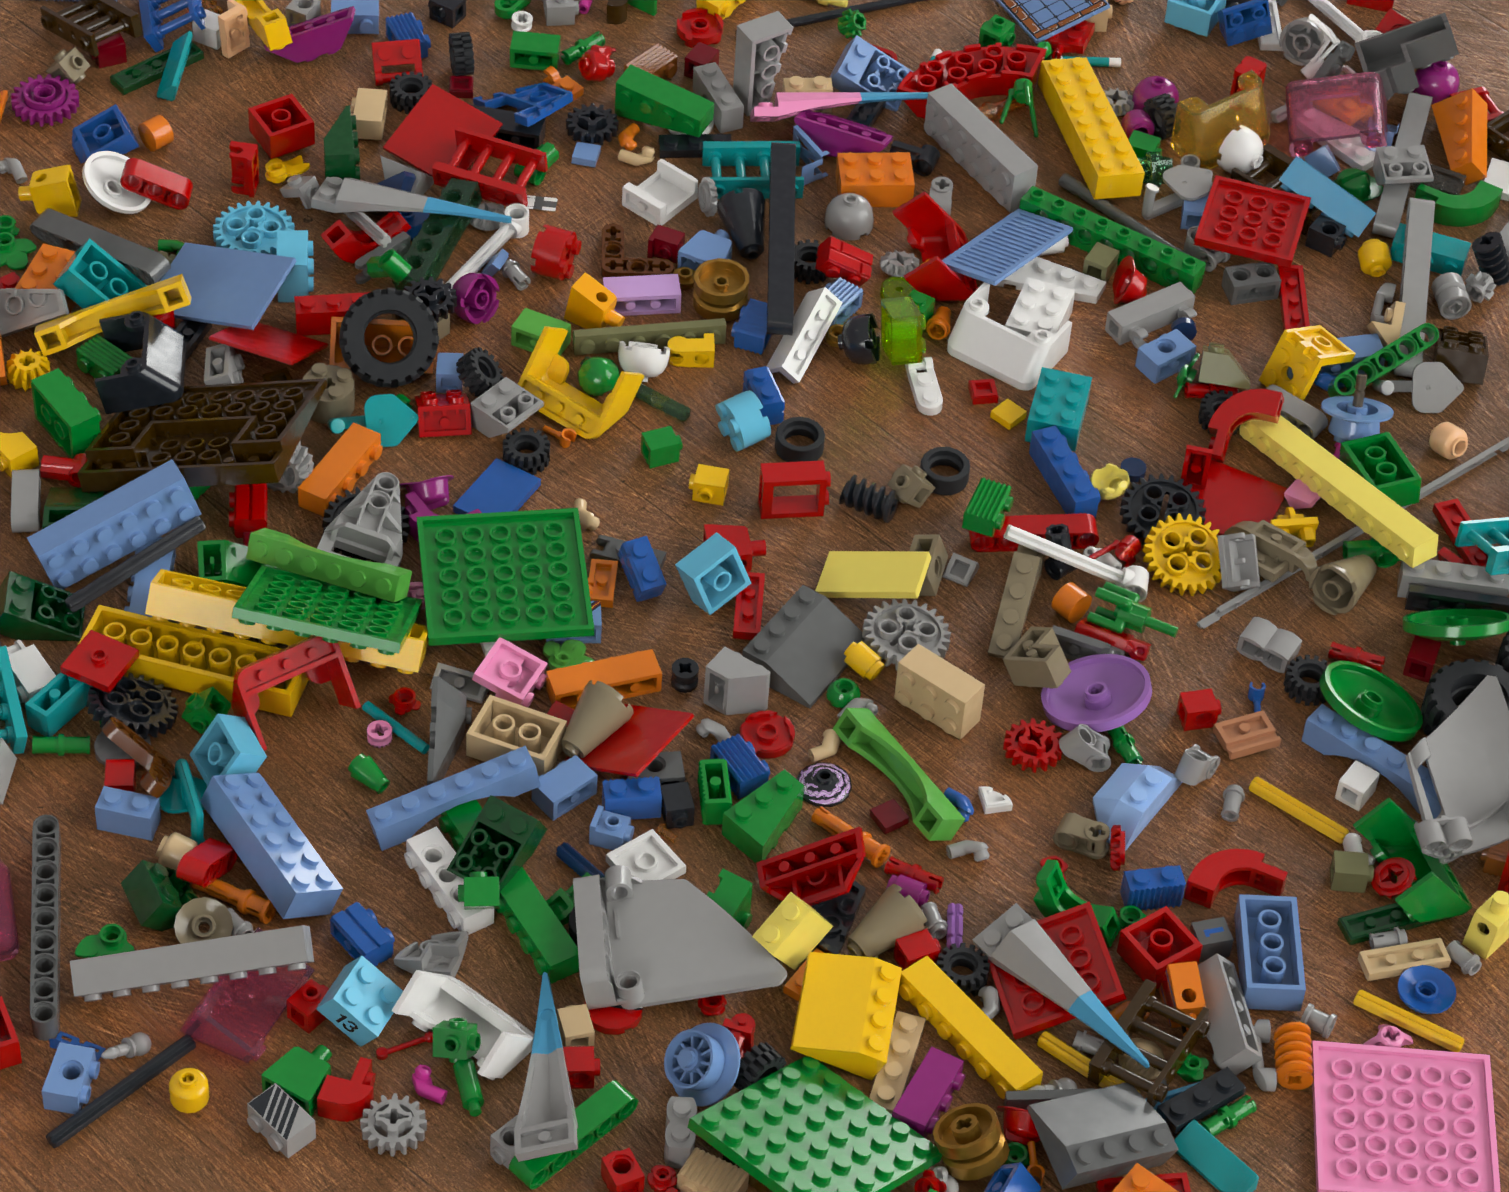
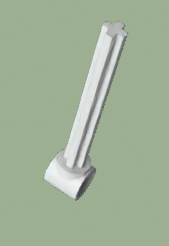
(1343, 21)
(516, 229)
(1132, 578)

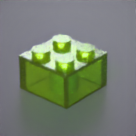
(902, 330)

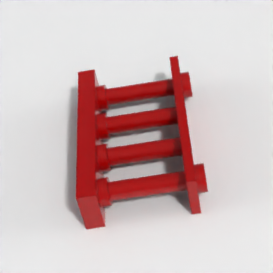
(493, 187)

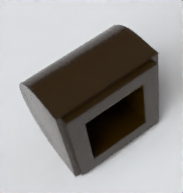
(616, 11)

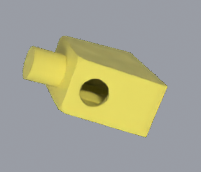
(1491, 916)

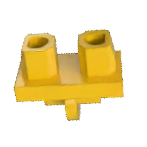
(1298, 525)

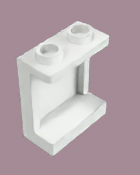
(661, 194)

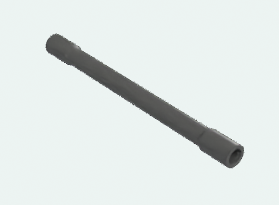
(1078, 189)

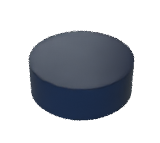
(1185, 326)
(1135, 467)

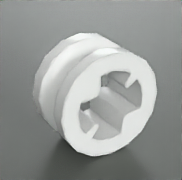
(522, 16)

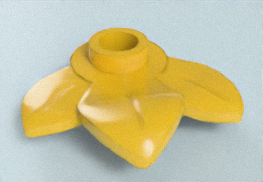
(278, 171)

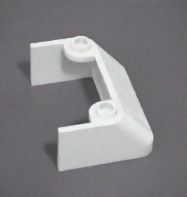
(1002, 350)
(439, 997)

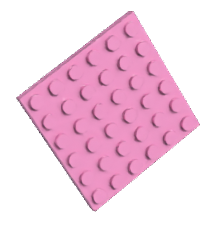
(1402, 1120)

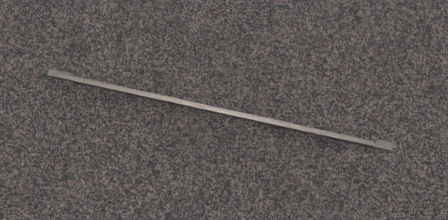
(1351, 534)

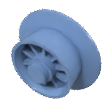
(703, 1063)

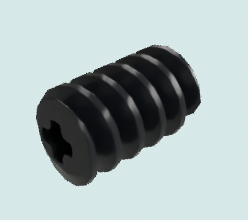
(1492, 257)
(869, 499)

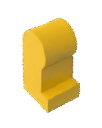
(692, 351)

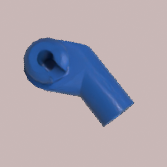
(1323, 380)
(961, 802)

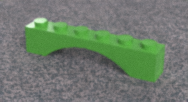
(363, 576)
(929, 806)

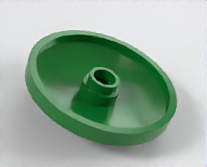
(1456, 624)
(1371, 701)

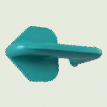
(383, 415)
(185, 796)

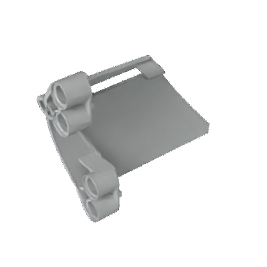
(1469, 774)

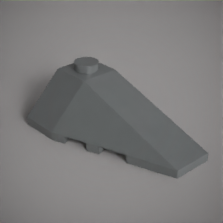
(447, 727)

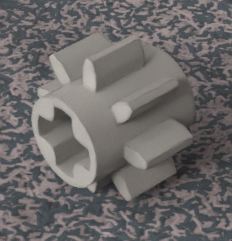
(1480, 286)

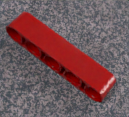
(1081, 528)

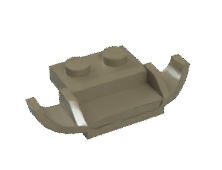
(1277, 550)

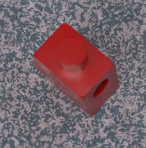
(740, 539)

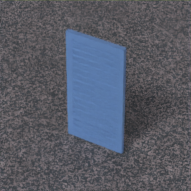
(1006, 246)

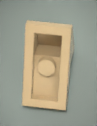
(1391, 331)

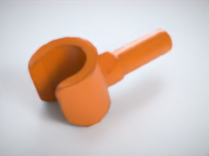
(565, 437)
(1034, 1168)

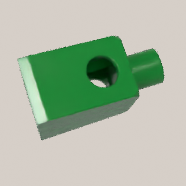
(300, 1075)

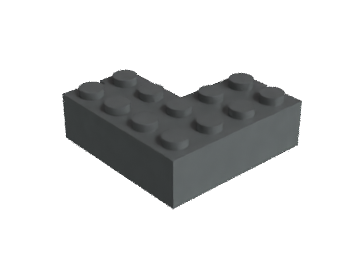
(1407, 48)

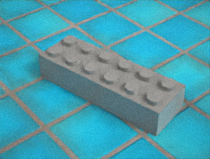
(979, 146)

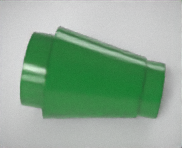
(368, 773)

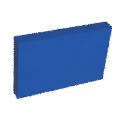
(498, 490)

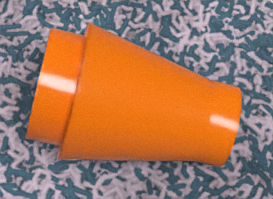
(939, 324)

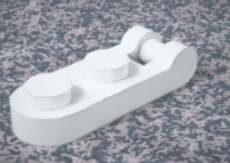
(925, 387)

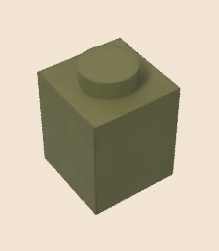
(1101, 262)
(1350, 871)

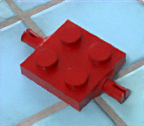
(1072, 39)

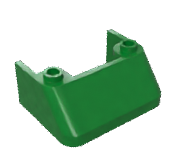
(1436, 890)

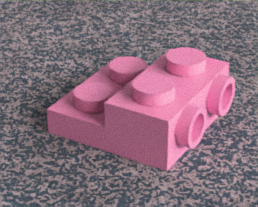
(511, 673)

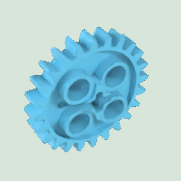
(251, 227)

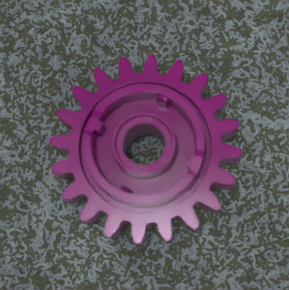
(45, 100)

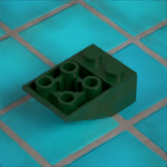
(341, 148)
(65, 501)
(37, 611)
(498, 842)

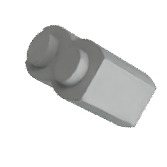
(1268, 644)
(679, 1138)

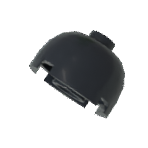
(860, 339)

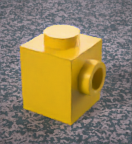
(709, 484)

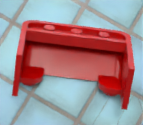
(936, 238)
(315, 657)

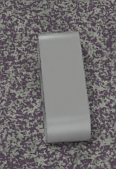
(1301, 414)
(25, 500)

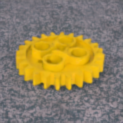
(1183, 555)

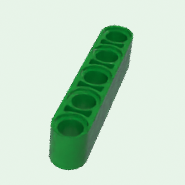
(1391, 354)
(595, 1119)

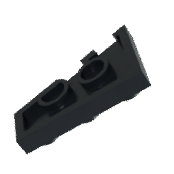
(840, 914)

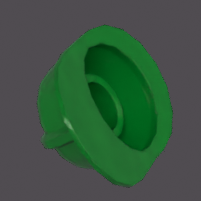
(1359, 184)

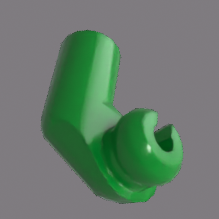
(170, 245)

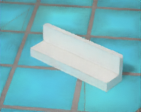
(809, 329)

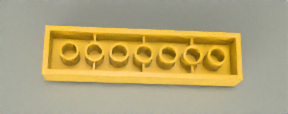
(1090, 128)
(192, 657)

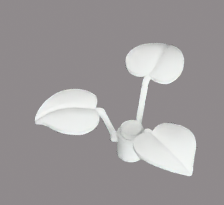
(1315, 63)

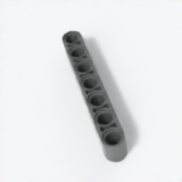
(72, 234)

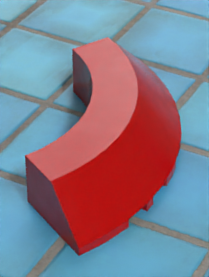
(974, 72)

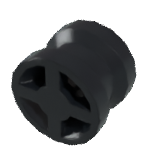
(684, 675)

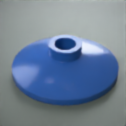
(1432, 982)

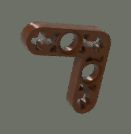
(619, 262)
(157, 768)

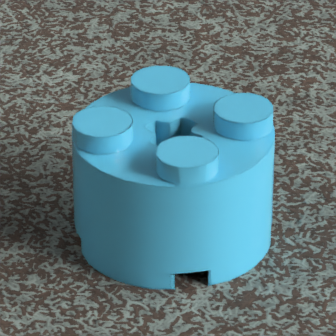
(743, 420)

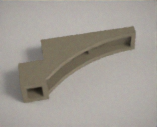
(1016, 600)

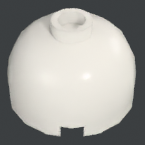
(1241, 150)
(643, 358)

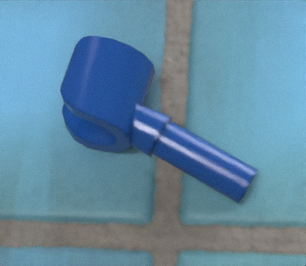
(1256, 696)

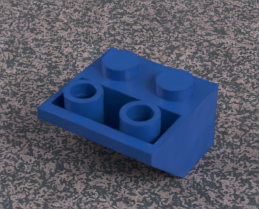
(1245, 21)

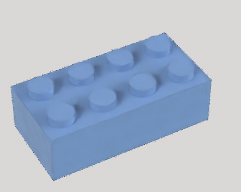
(1269, 952)

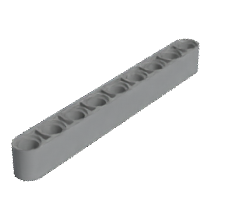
(1395, 195)
(1415, 273)

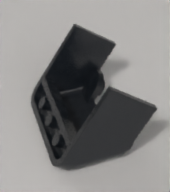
(145, 380)

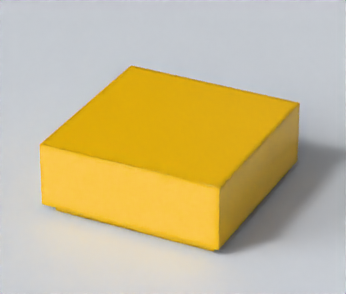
(1008, 414)

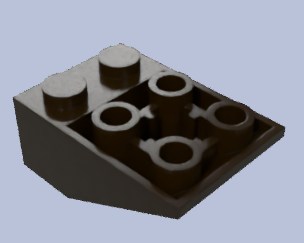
(1463, 353)

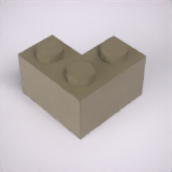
(1037, 660)

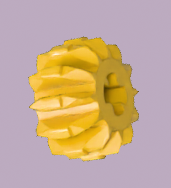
(25, 367)

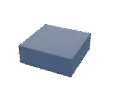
(586, 154)
(495, 263)

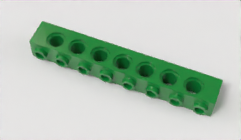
(1151, 258)

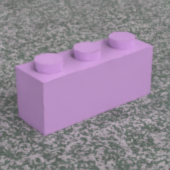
(645, 294)

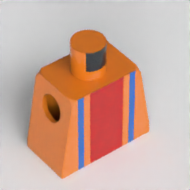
(1182, 990)

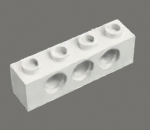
(430, 857)

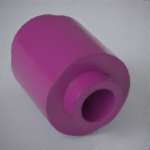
(911, 887)

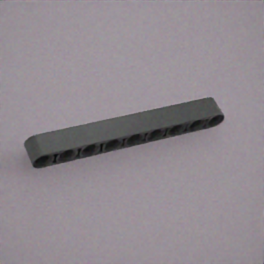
(45, 928)

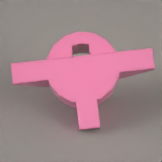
(1390, 1037)

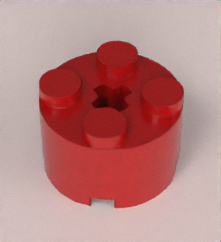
(555, 252)

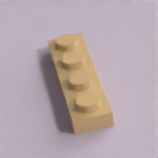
(901, 1054)

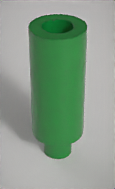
(469, 1086)

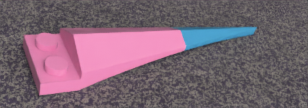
(791, 103)

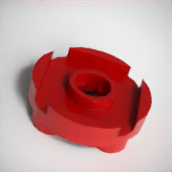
(710, 30)

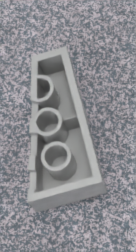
(758, 57)

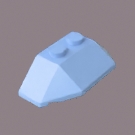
(1133, 798)

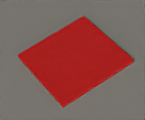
(430, 130)
(270, 342)
(1238, 497)
(637, 741)

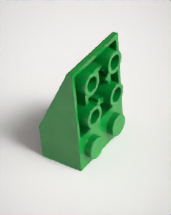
(226, 562)

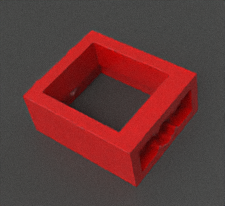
(792, 475)

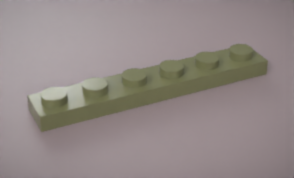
(608, 338)

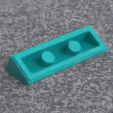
(175, 67)
(1214, 1160)

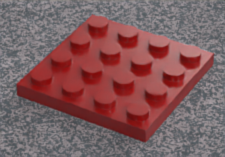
(1252, 221)
(1083, 945)

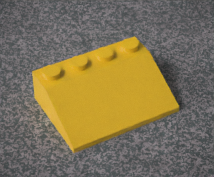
(847, 1011)

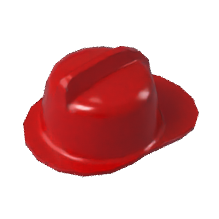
(1128, 282)
(1018, 1125)

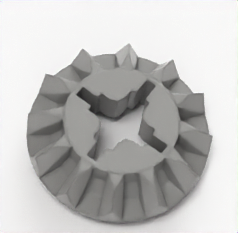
(1124, 101)
(708, 196)
(488, 225)
(892, 263)

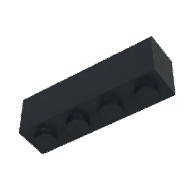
(516, 133)

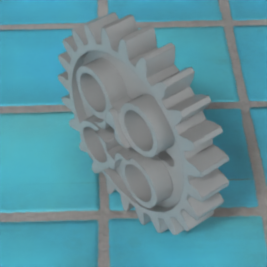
(900, 627)

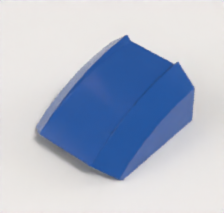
(104, 133)

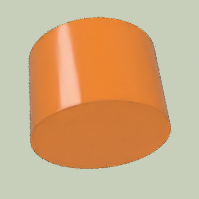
(156, 133)
(1071, 602)

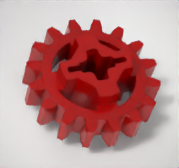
(1033, 745)

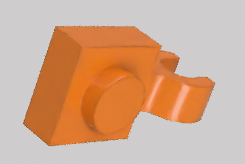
(564, 83)

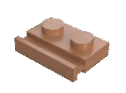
(1246, 734)

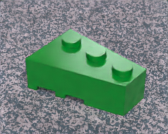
(763, 816)
(734, 897)

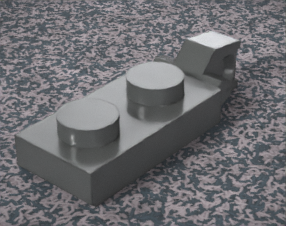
(1333, 64)
(1078, 645)

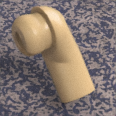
(587, 518)
(828, 748)

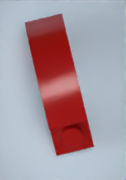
(353, 245)
(1240, 408)
(1229, 869)

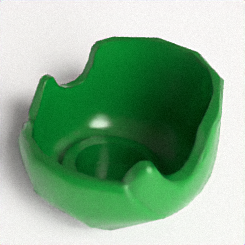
(598, 376)

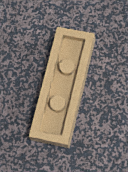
(1396, 959)

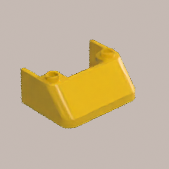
(565, 404)

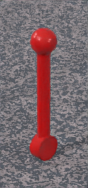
(382, 1052)

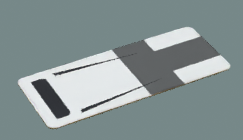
(541, 203)

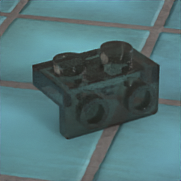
(1444, 181)

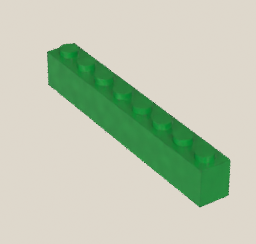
(522, 906)

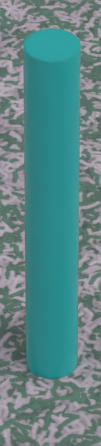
(397, 728)

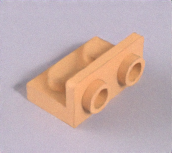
(234, 29)

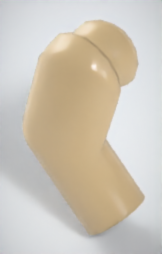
(639, 158)

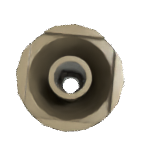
(1341, 583)
(594, 719)
(885, 922)

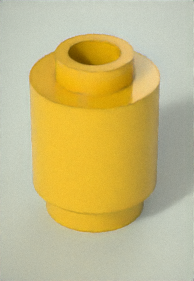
(863, 660)

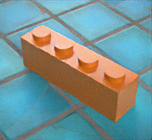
(340, 468)
(628, 674)

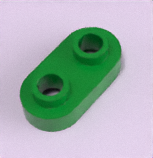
(507, 8)

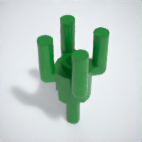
(1127, 612)

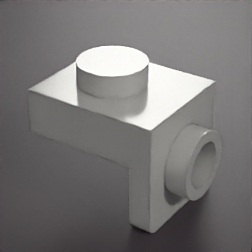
(301, 187)

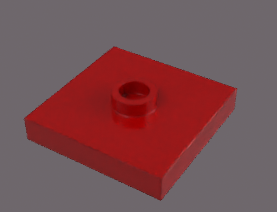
(99, 661)

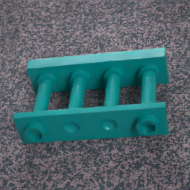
(741, 155)
(1484, 534)
(10, 707)

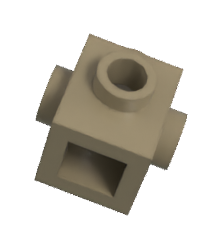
(69, 66)
(911, 485)

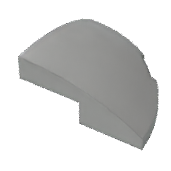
(438, 955)

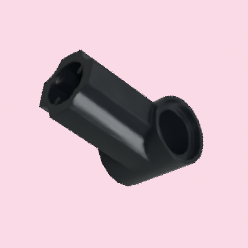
(922, 159)
(1059, 535)

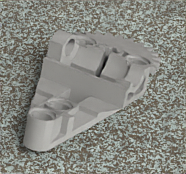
(370, 523)

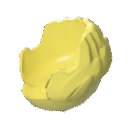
(1110, 481)

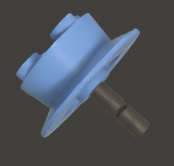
(1355, 415)

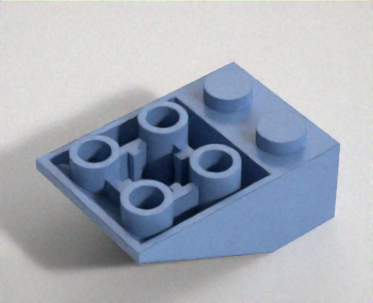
(868, 70)

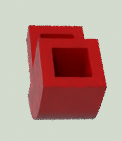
(344, 1098)

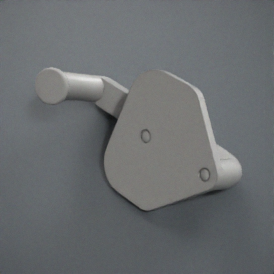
(1187, 183)
(1431, 387)

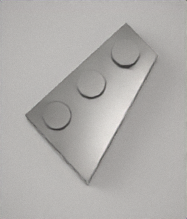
(29, 307)

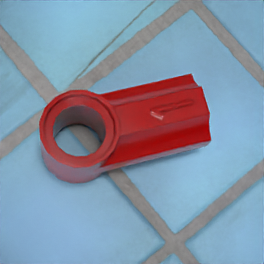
(63, 468)

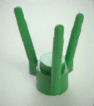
(1023, 94)

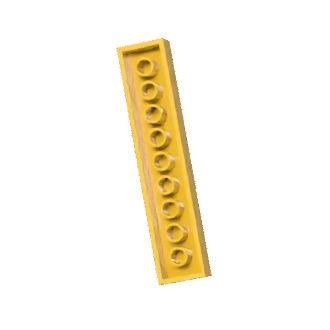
(211, 604)

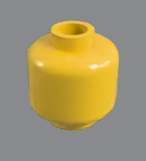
(1374, 257)
(189, 1090)

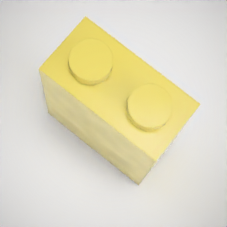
(792, 931)

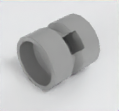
(1451, 295)

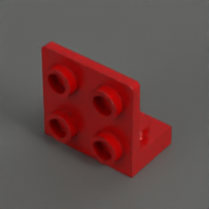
(443, 413)

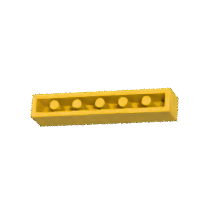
(968, 1028)

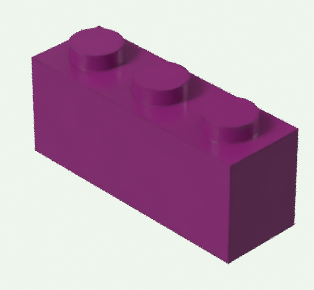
(930, 1091)

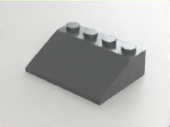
(804, 646)
(1101, 1134)

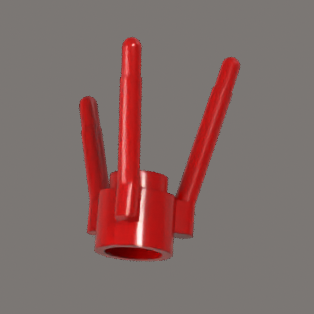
(1124, 550)

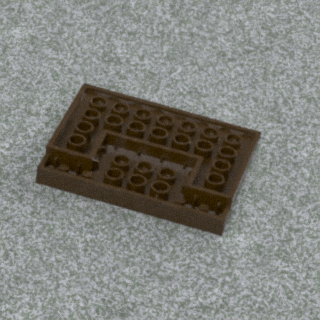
(210, 433)

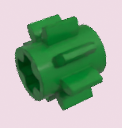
(851, 23)

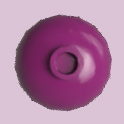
(1437, 81)
(1151, 87)
(476, 297)

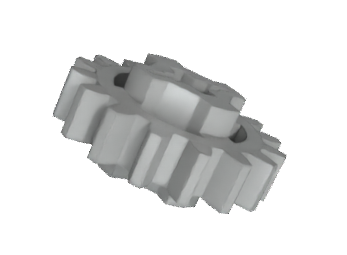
(393, 1125)

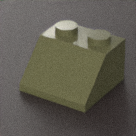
(1221, 367)

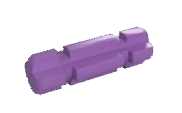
(955, 925)

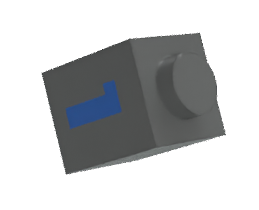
(1214, 937)

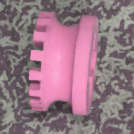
(373, 737)

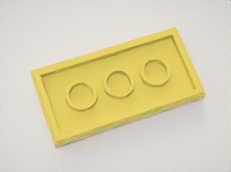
(873, 574)

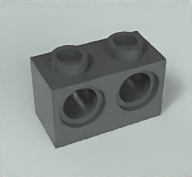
(1251, 283)

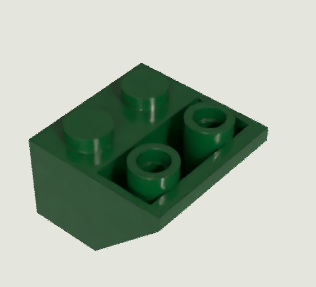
(156, 894)

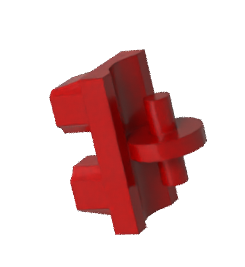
(743, 1029)

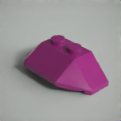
(317, 36)
(840, 134)

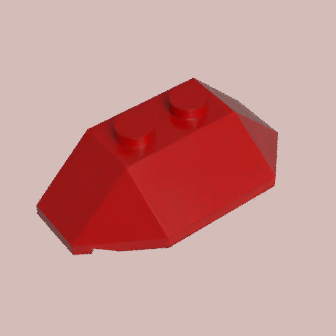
(815, 870)

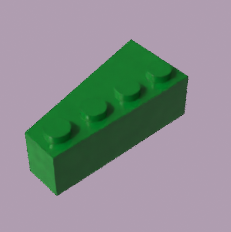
(661, 103)

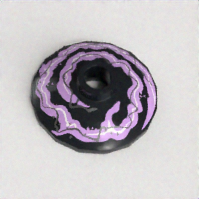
(825, 784)

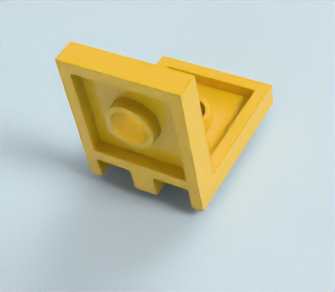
(1305, 352)

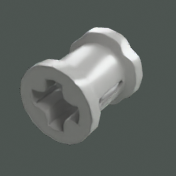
(1319, 1020)

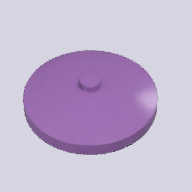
(1099, 692)

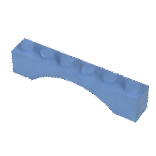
(1334, 735)
(405, 815)

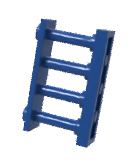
(153, 17)

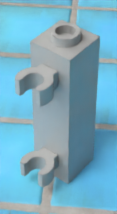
(1149, 313)

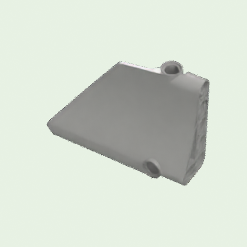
(661, 943)

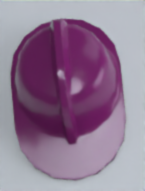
(432, 492)

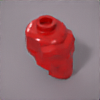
(597, 64)

